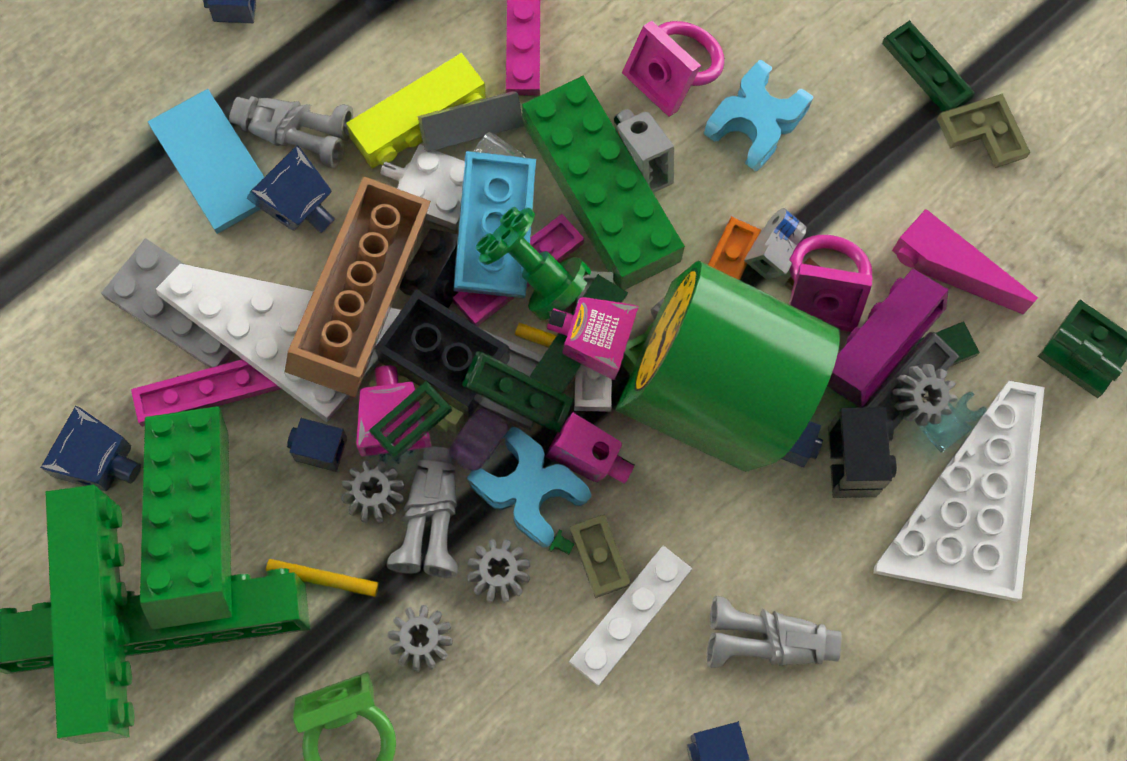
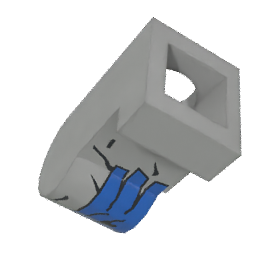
(776, 244)

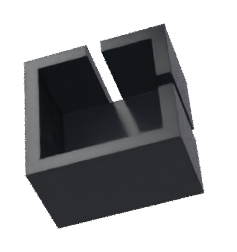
(862, 442)

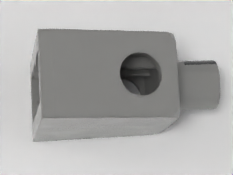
(648, 147)

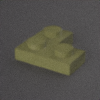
(989, 121)

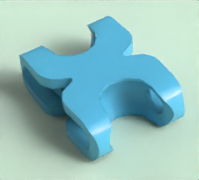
(758, 115)
(529, 487)

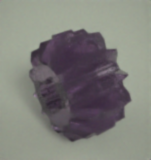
(478, 440)

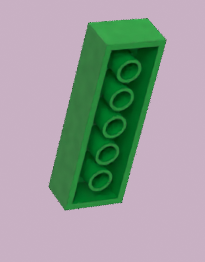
(602, 183)
(186, 519)
(88, 616)

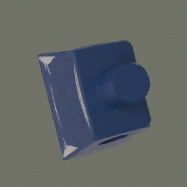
(294, 193)
(90, 453)

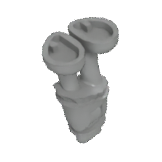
(281, 121)
(434, 499)
(785, 637)

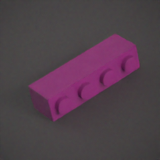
(887, 336)

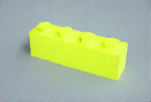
(394, 121)

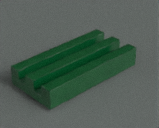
(387, 442)

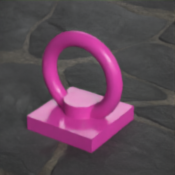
(666, 69)
(831, 293)

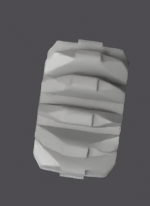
(937, 397)
(365, 481)
(499, 558)
(407, 642)

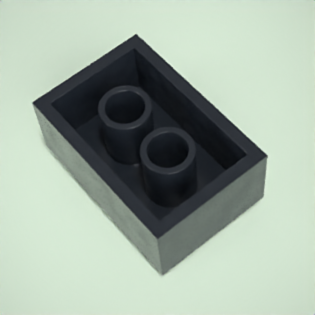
(438, 348)

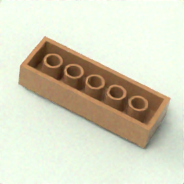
(357, 287)

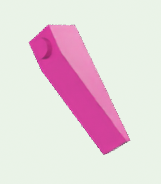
(947, 257)

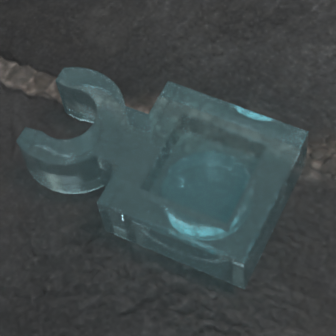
(952, 426)

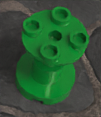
(554, 283)

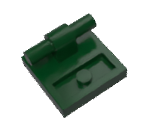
(1087, 349)

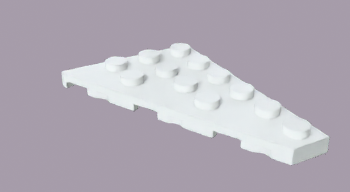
(256, 324)
(978, 512)

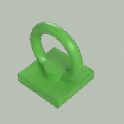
(338, 706)

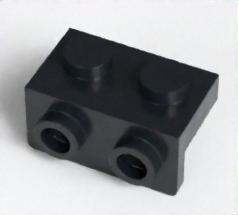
(433, 268)

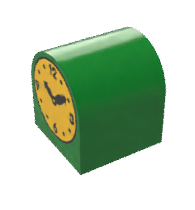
(730, 369)

